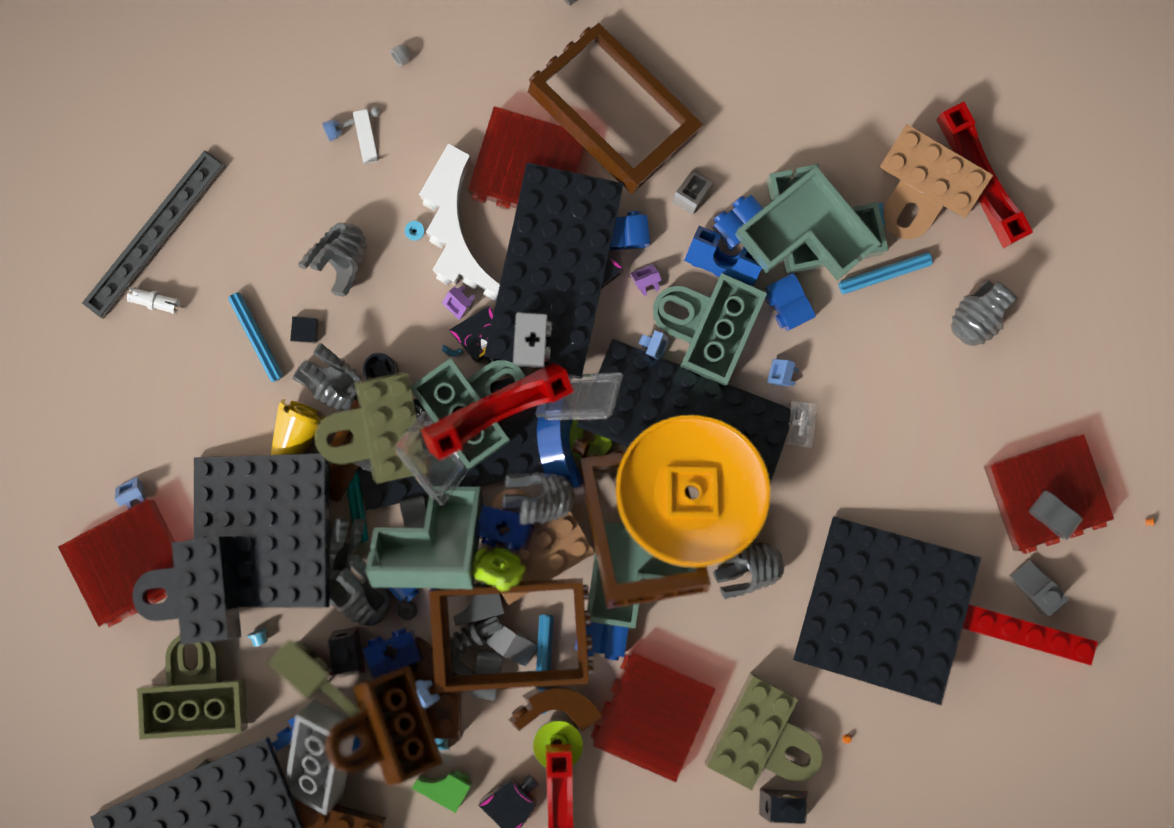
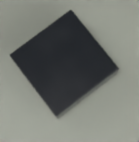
(304, 329)

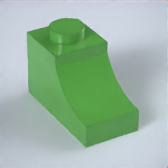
(447, 790)

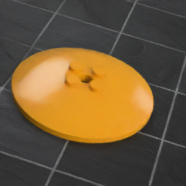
(697, 455)

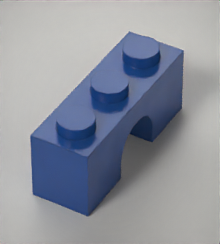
(705, 254)

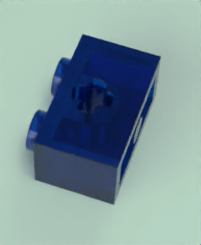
(494, 519)
(378, 658)

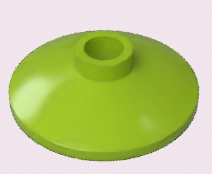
(557, 730)

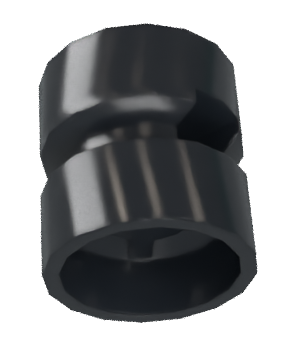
(379, 365)

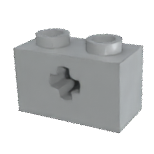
(525, 327)

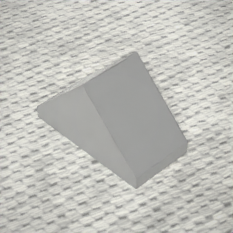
(691, 192)
(512, 645)

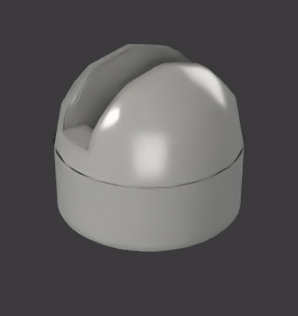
(401, 54)

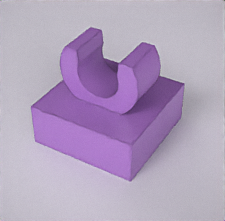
(646, 277)
(457, 302)

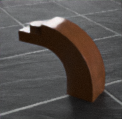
(546, 698)

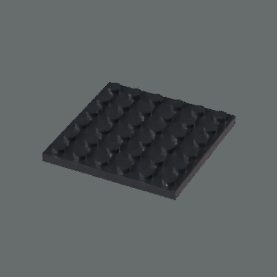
(277, 523)
(887, 610)

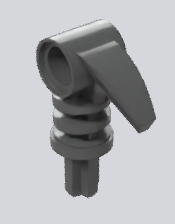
(467, 638)

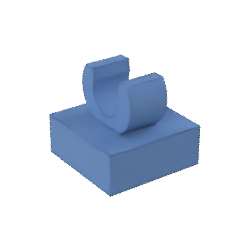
(656, 345)
(781, 372)
(128, 491)

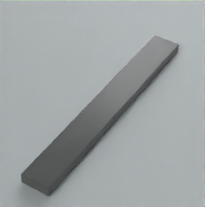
(153, 234)

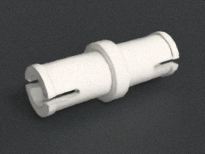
(153, 300)

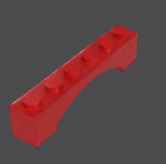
(961, 134)
(456, 429)
(1030, 635)
(559, 785)

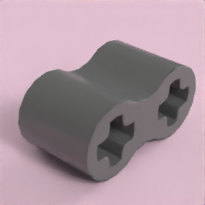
(414, 511)
(1055, 515)
(487, 663)

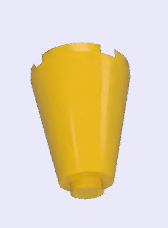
(294, 428)

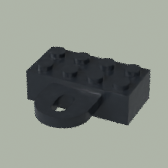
(198, 591)

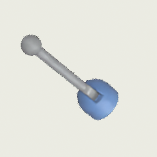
(334, 128)

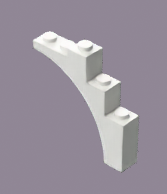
(443, 192)

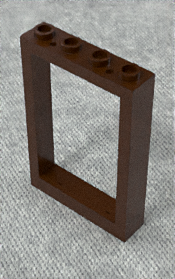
(575, 125)
(636, 591)
(444, 677)

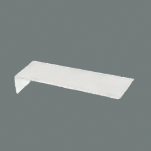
(365, 136)

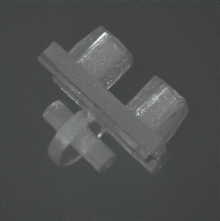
(802, 424)

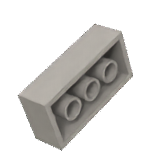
(309, 770)

